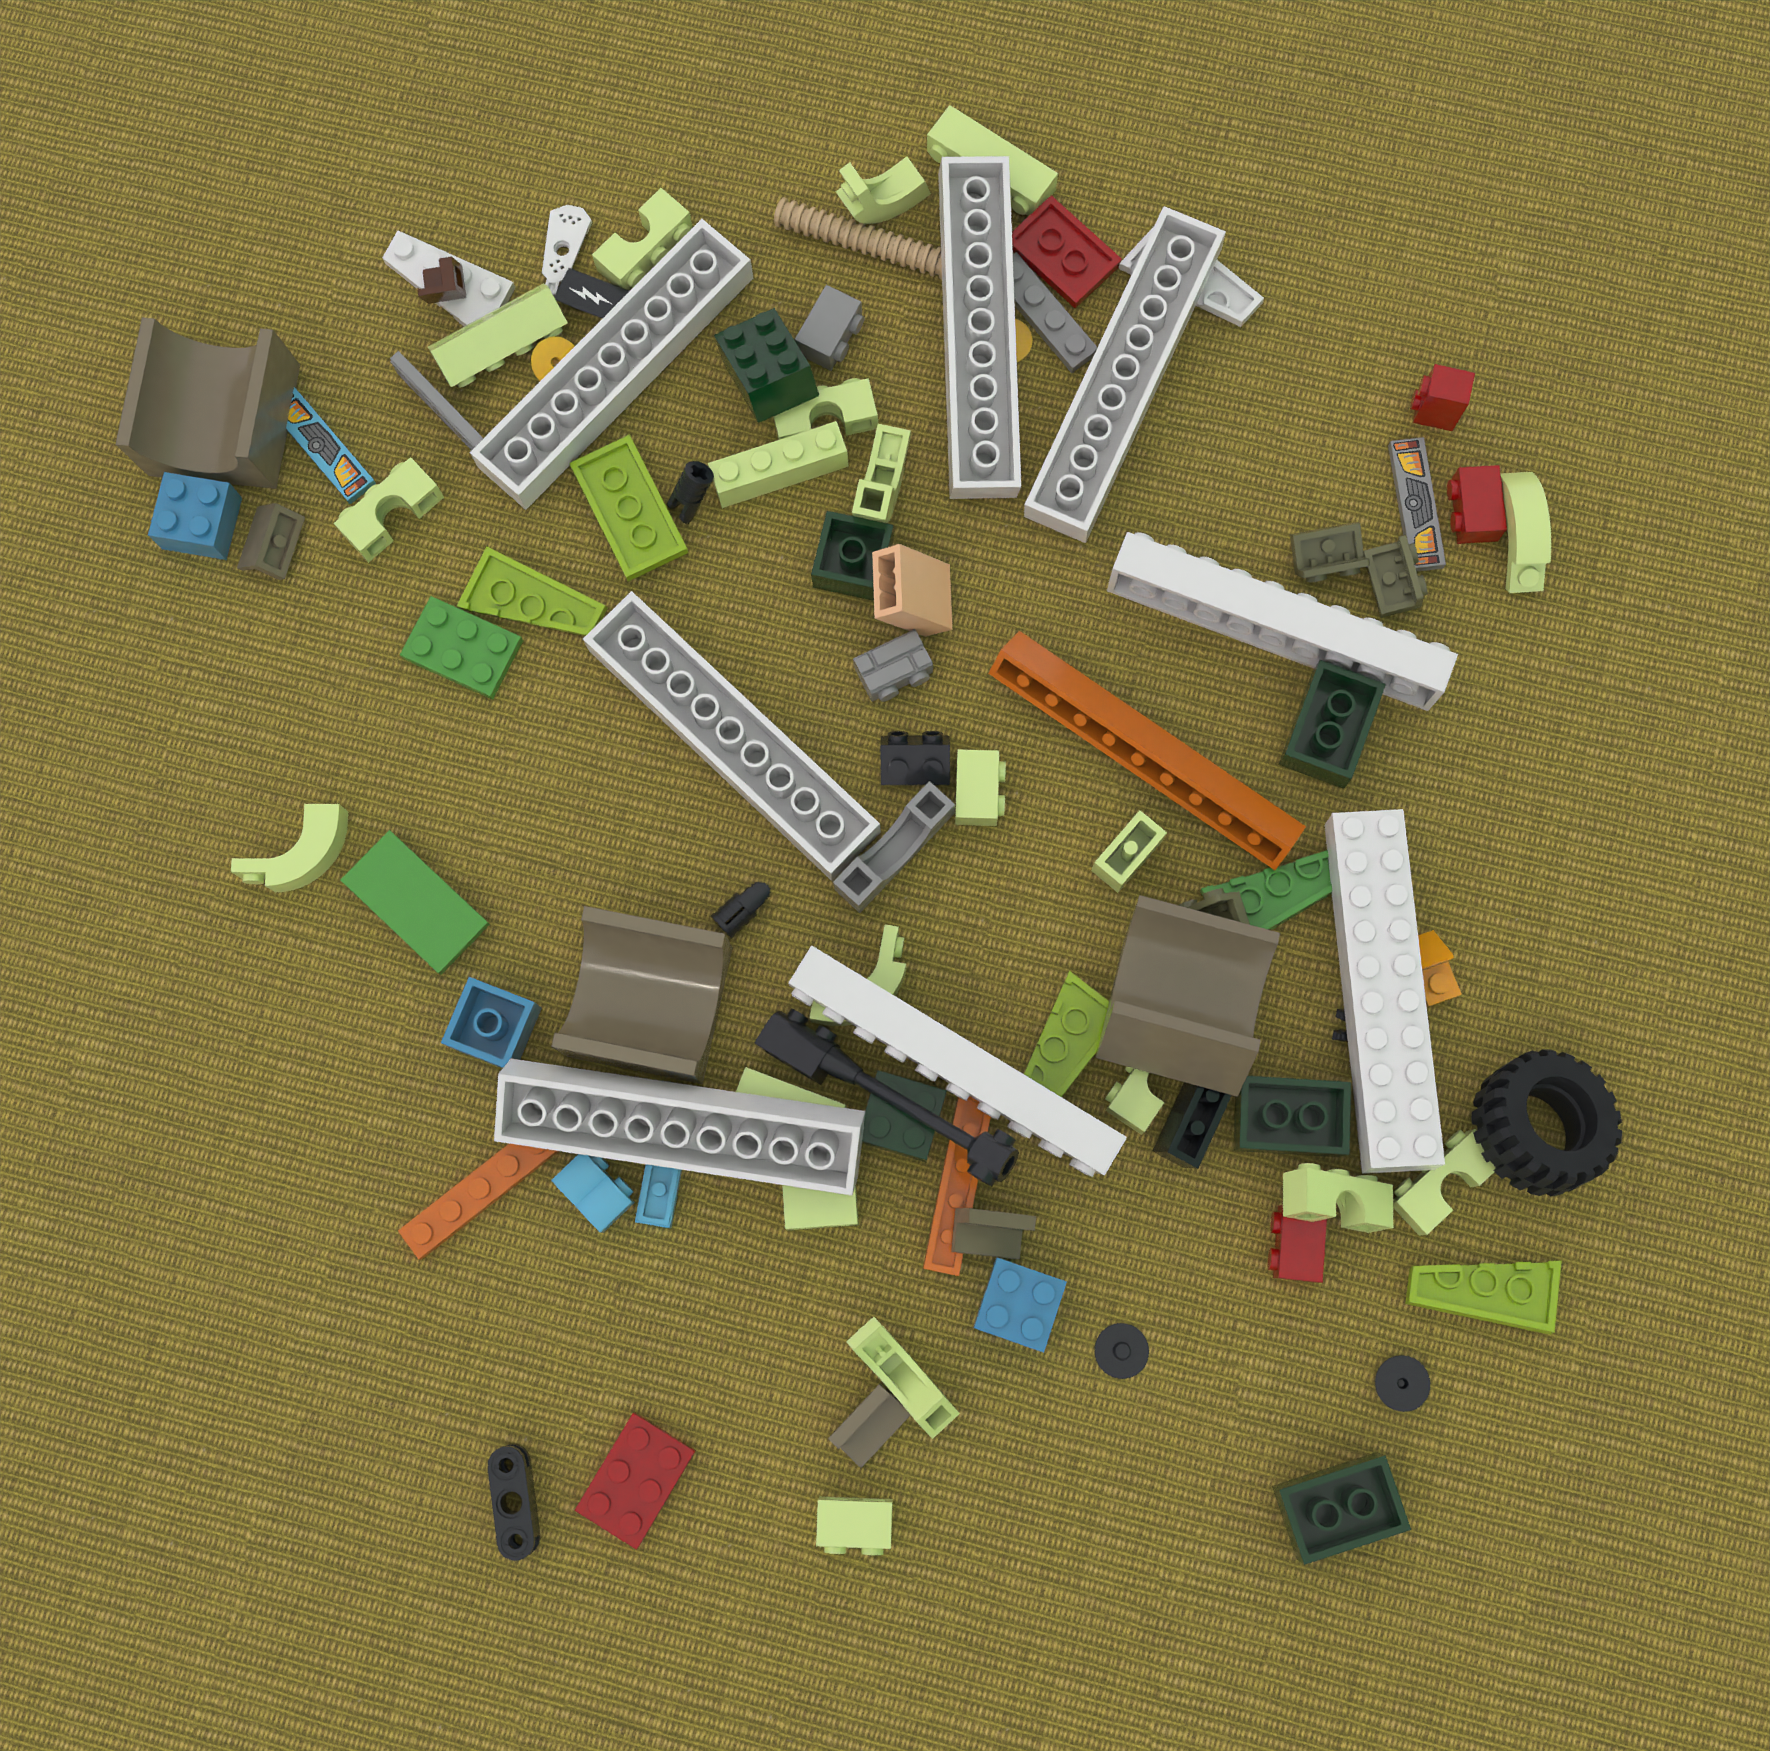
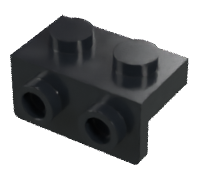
(915, 758)

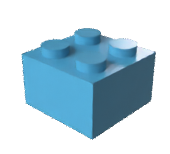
(195, 516)
(491, 1023)
(1019, 1304)

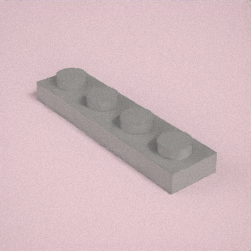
(1050, 318)

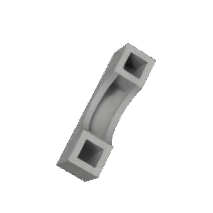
(905, 838)

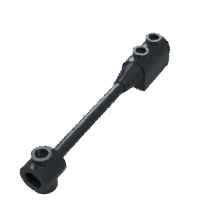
(818, 1055)

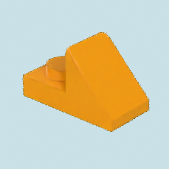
(1437, 974)

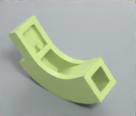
(882, 196)
(880, 488)
(1527, 531)
(310, 857)
(886, 974)
(903, 1377)

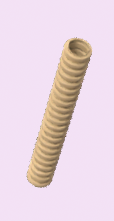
(858, 237)

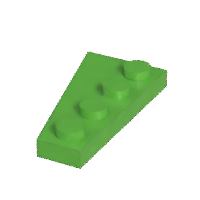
(1281, 893)

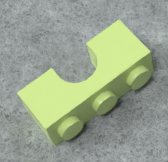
(628, 262)
(849, 402)
(404, 487)
(1133, 1101)
(1362, 1200)
(1421, 1200)

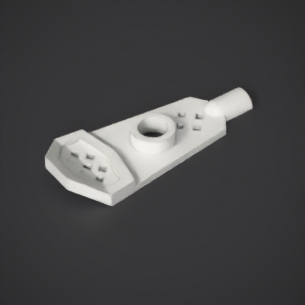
(567, 235)

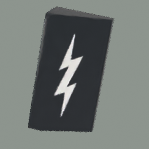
(588, 293)

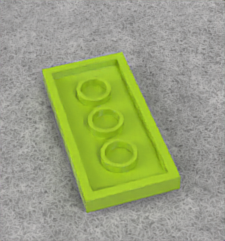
(628, 508)

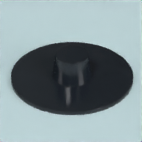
(1121, 1351)
(1402, 1383)

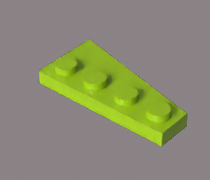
(523, 595)
(1069, 1036)
(1505, 1294)

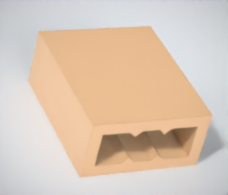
(912, 590)

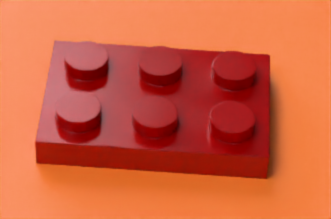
(1064, 252)
(635, 1480)

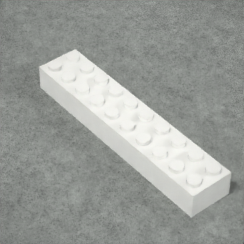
(979, 327)
(613, 364)
(1124, 374)
(1279, 619)
(732, 736)
(1383, 992)
(957, 1061)
(679, 1126)

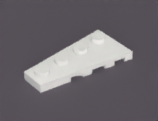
(483, 288)
(1222, 294)

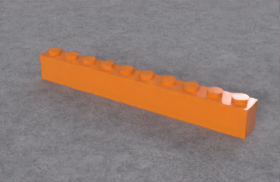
(1147, 750)

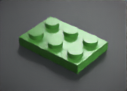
(461, 647)

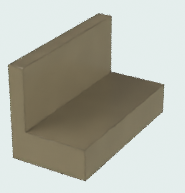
(271, 540)
(990, 1232)
(870, 1425)

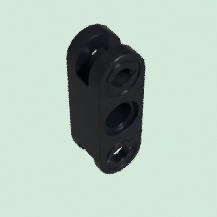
(509, 1522)

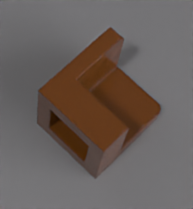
(443, 282)

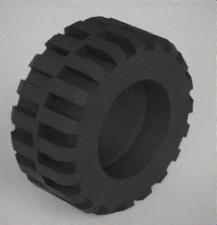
(1578, 1100)

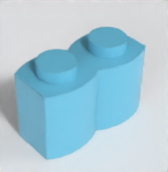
(594, 1191)

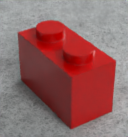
(1442, 397)
(1477, 504)
(1297, 1249)

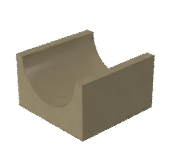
(208, 407)
(646, 995)
(1187, 996)

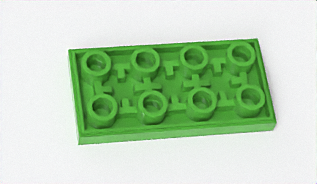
(415, 902)

